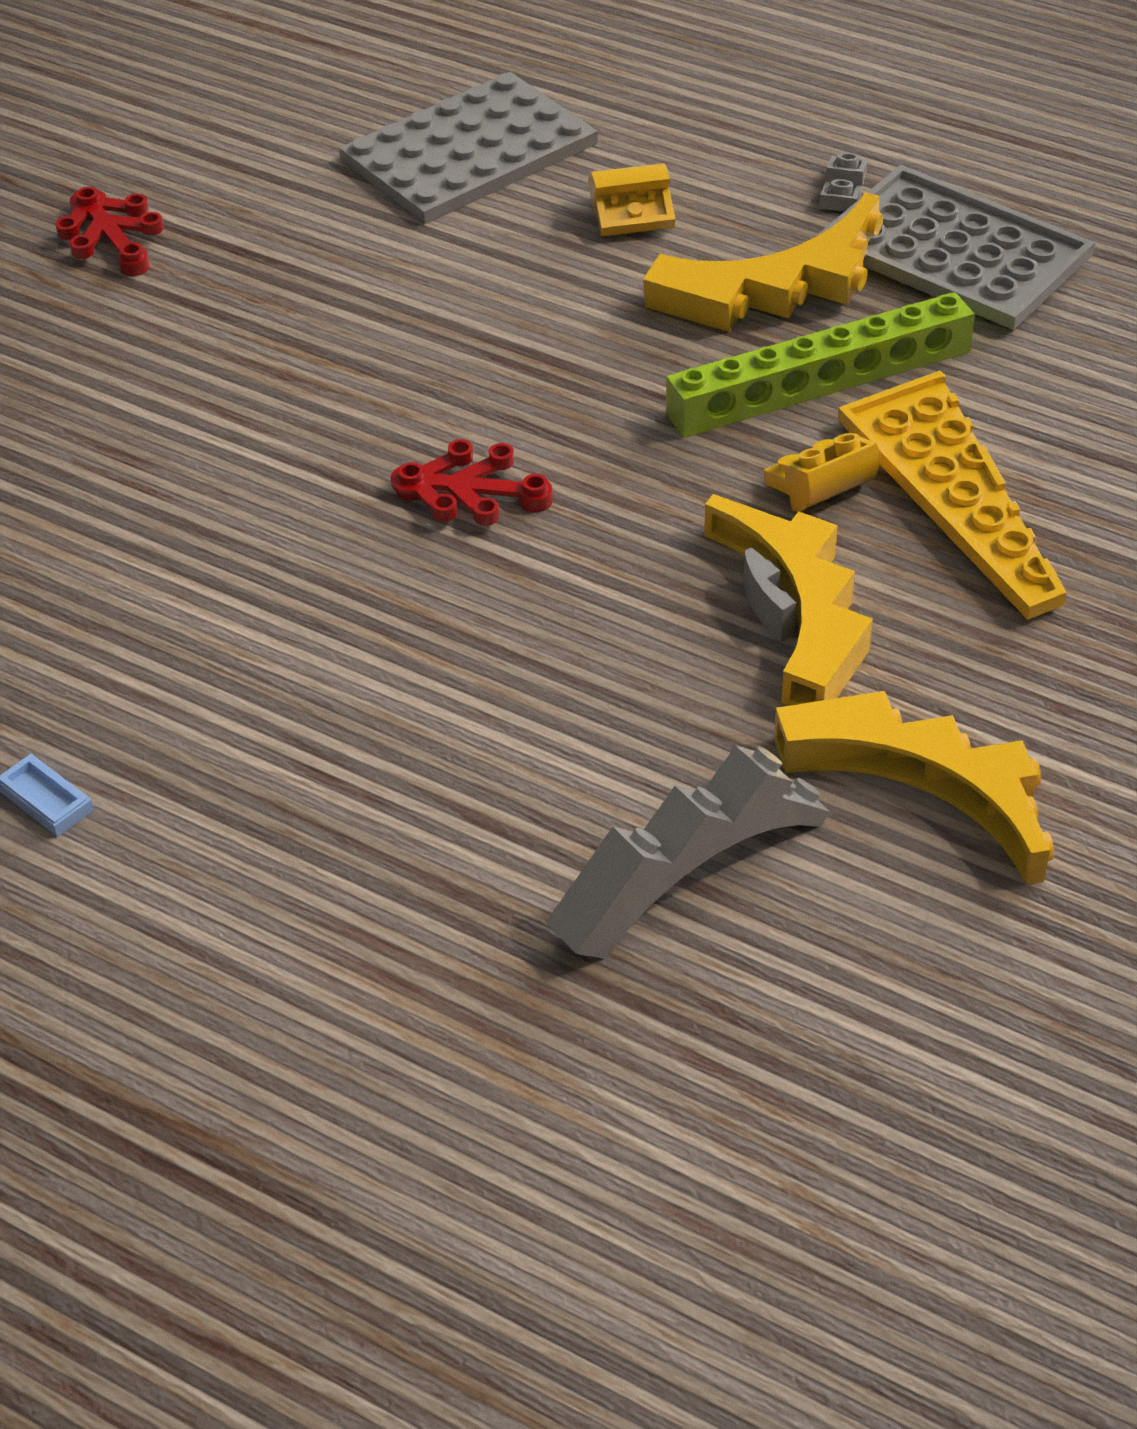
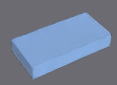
(44, 795)

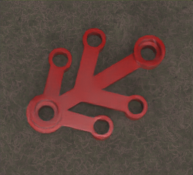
(92, 204)
(418, 482)

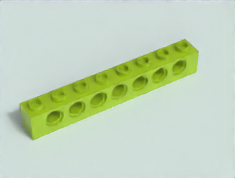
(818, 364)

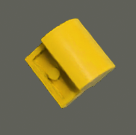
(632, 199)
(824, 470)

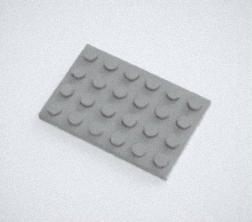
(467, 146)
(968, 245)

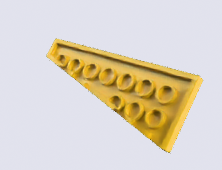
(957, 484)

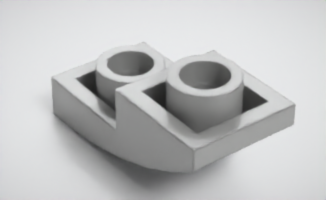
(843, 182)
(770, 604)

